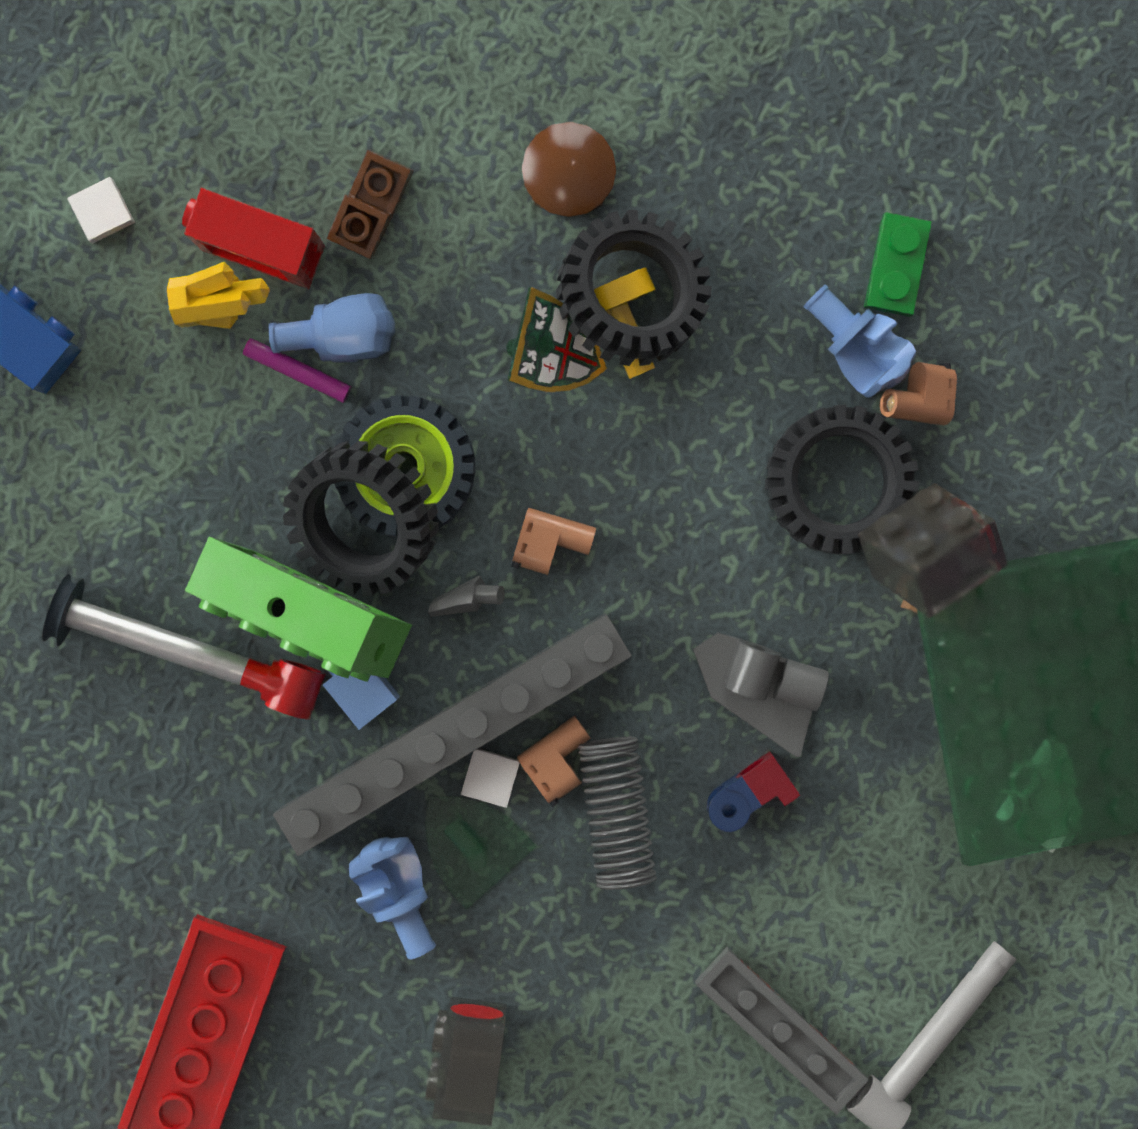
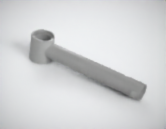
(882, 1102)

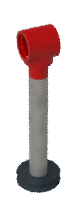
(284, 685)

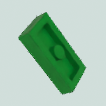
(897, 264)

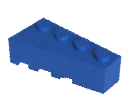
(29, 345)

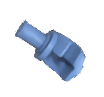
(341, 331)
(863, 344)
(393, 890)

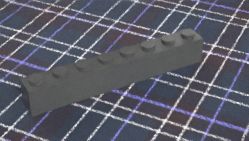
(451, 734)

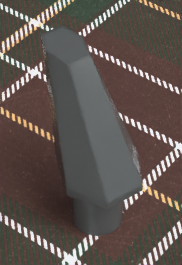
(466, 598)

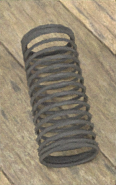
(610, 879)

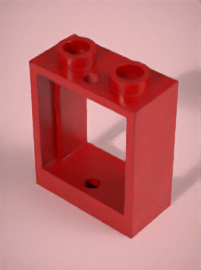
(253, 238)

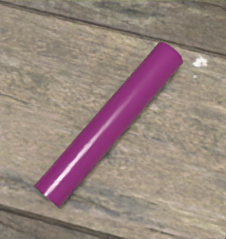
(297, 370)

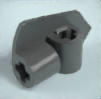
(762, 687)

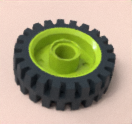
(427, 433)

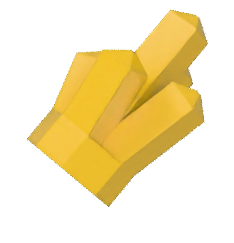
(213, 297)

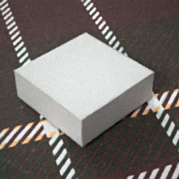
(101, 210)
(490, 777)

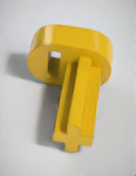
(615, 298)

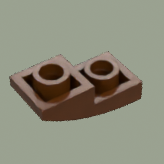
(370, 204)

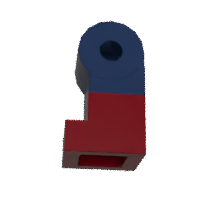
(747, 791)

